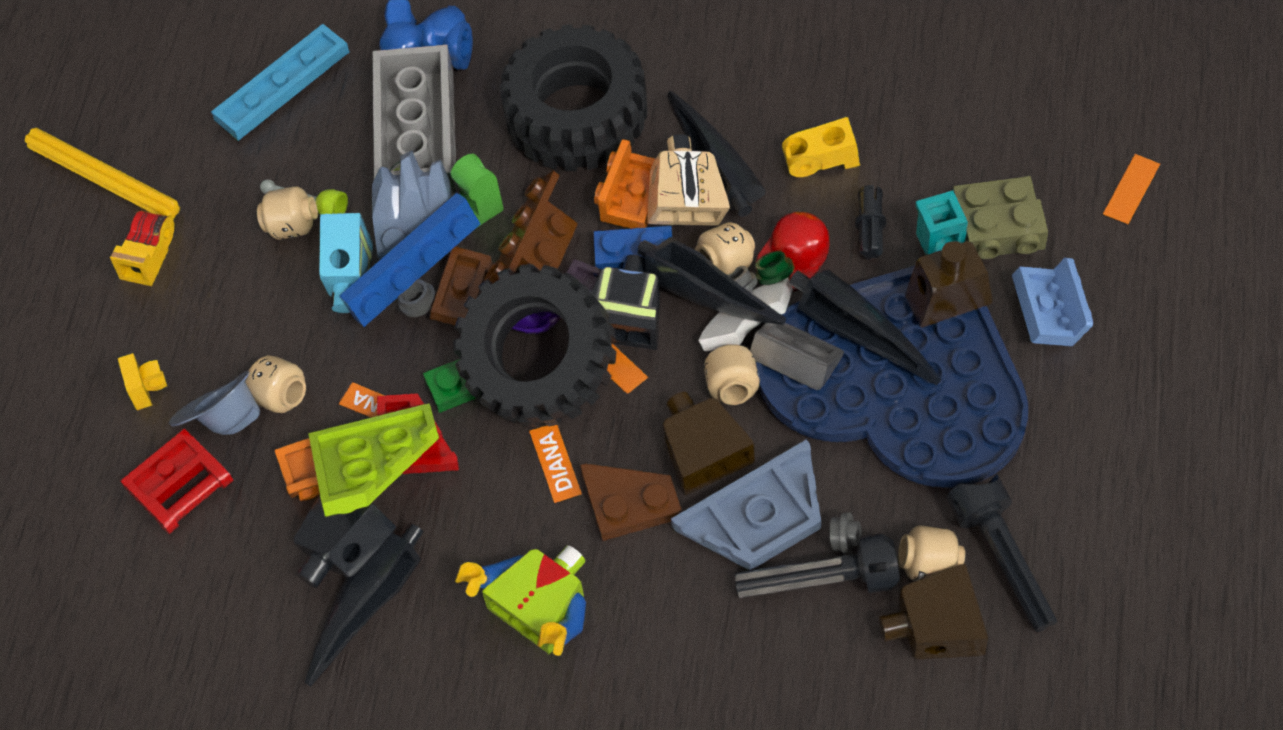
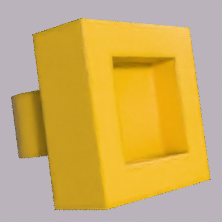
(141, 379)

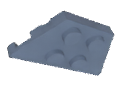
(758, 511)

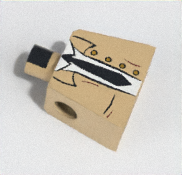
(685, 187)

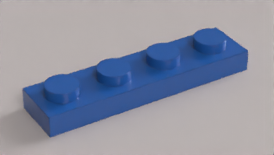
(410, 259)

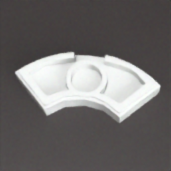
(732, 330)

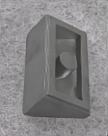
(795, 354)

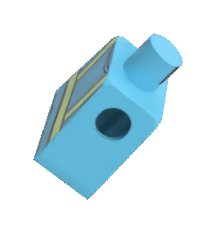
(343, 254)

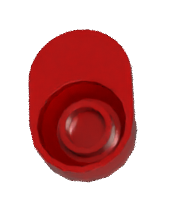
(802, 239)

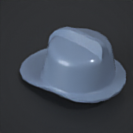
(223, 409)

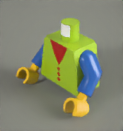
(533, 595)

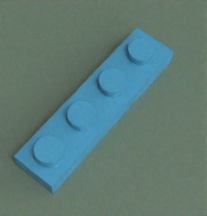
(280, 82)

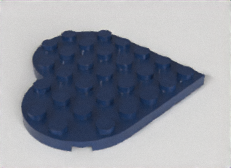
(918, 429)

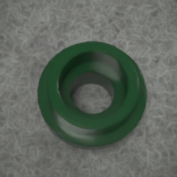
(773, 268)

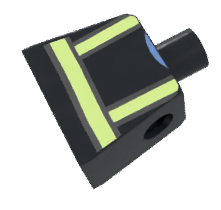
(631, 302)

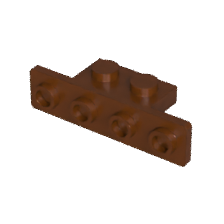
(539, 231)

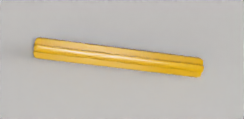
(101, 173)

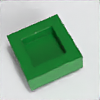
(447, 387)

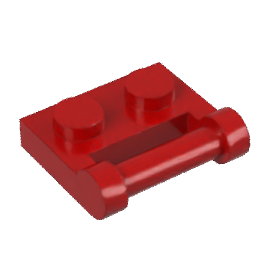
(168, 472)

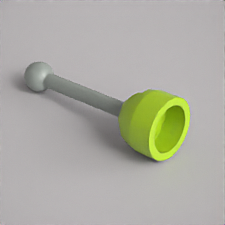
(327, 202)

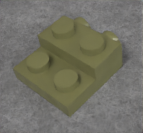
(1003, 217)

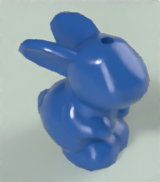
(441, 27)

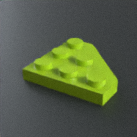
(368, 455)

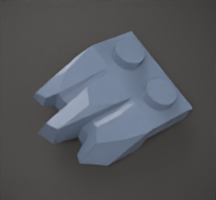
(406, 200)

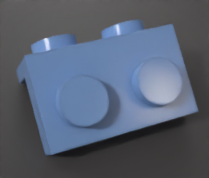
(1053, 303)

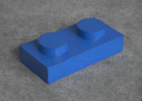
(614, 245)

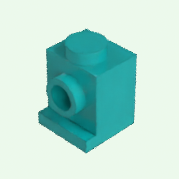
(940, 222)

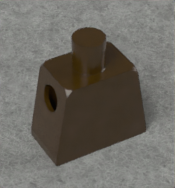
(948, 284)
(704, 442)
(939, 617)

